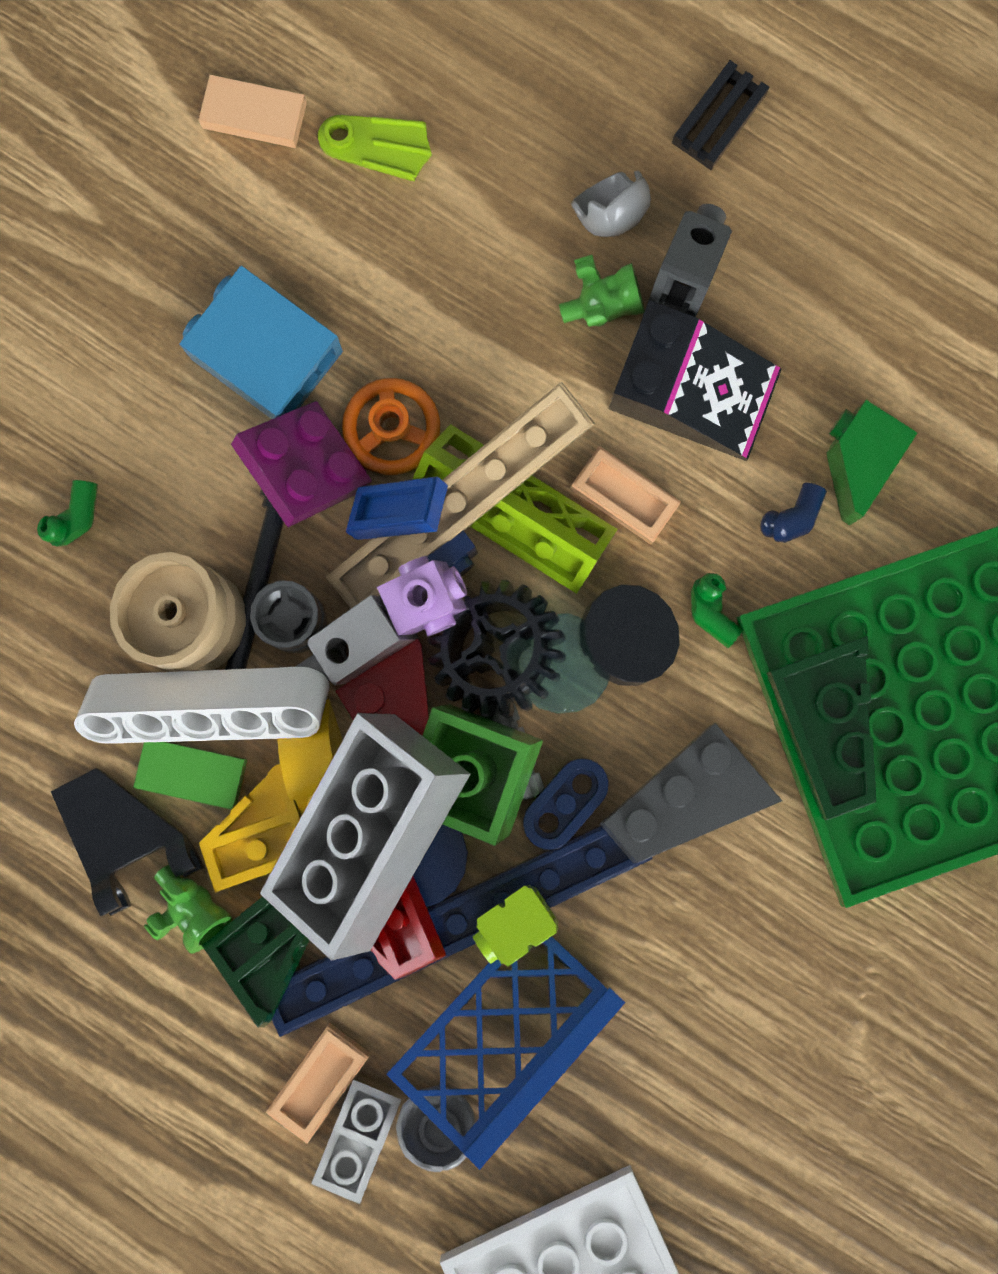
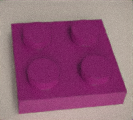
(300, 463)

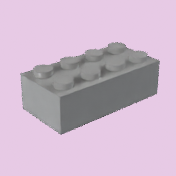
(363, 834)

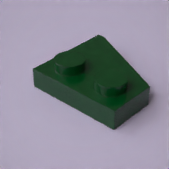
(258, 958)

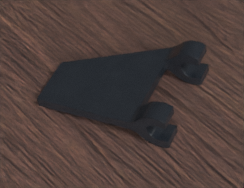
(115, 831)

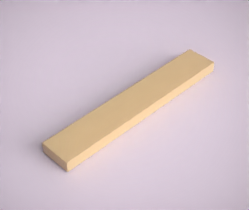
(471, 491)

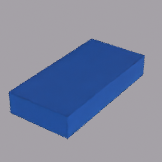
(397, 508)

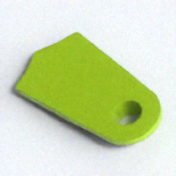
(378, 144)

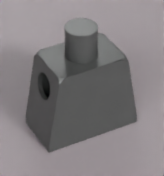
(692, 259)

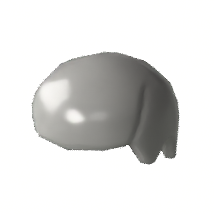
(613, 205)
(424, 1142)

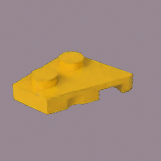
(251, 835)

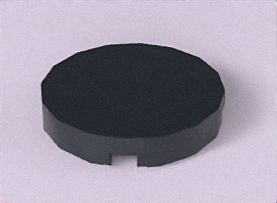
(629, 635)

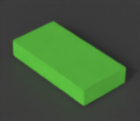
(190, 773)

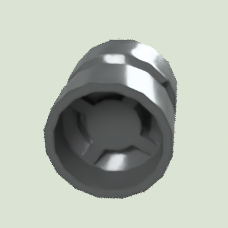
(287, 616)

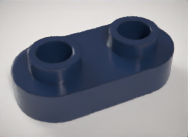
(567, 805)

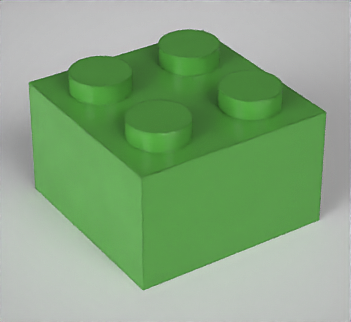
(498, 766)

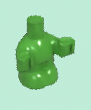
(603, 298)
(189, 908)

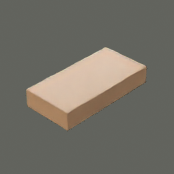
(252, 111)
(625, 495)
(318, 1083)

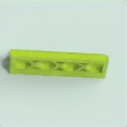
(515, 524)

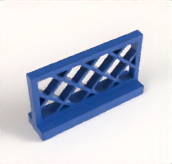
(536, 1077)

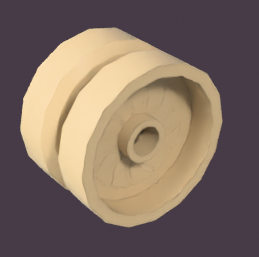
(177, 613)

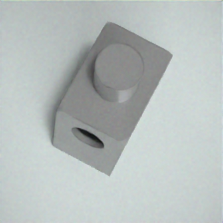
(368, 636)

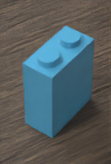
(260, 344)

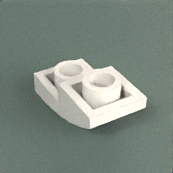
(356, 1141)

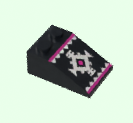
(695, 382)

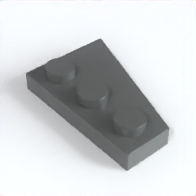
(688, 797)

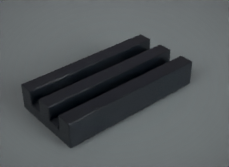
(741, 84)

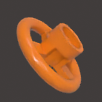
(387, 408)

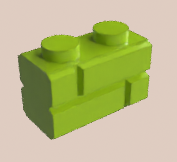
(515, 926)

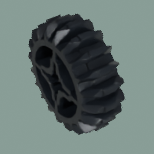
(515, 640)

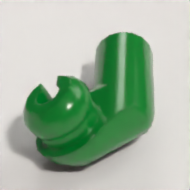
(75, 520)
(708, 609)

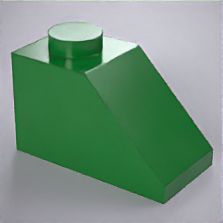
(864, 456)

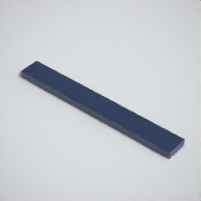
(556, 874)

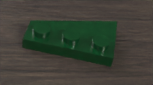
(828, 722)

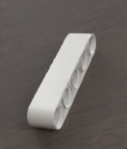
(203, 705)

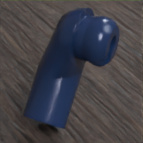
(796, 520)

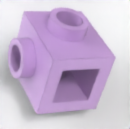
(408, 601)

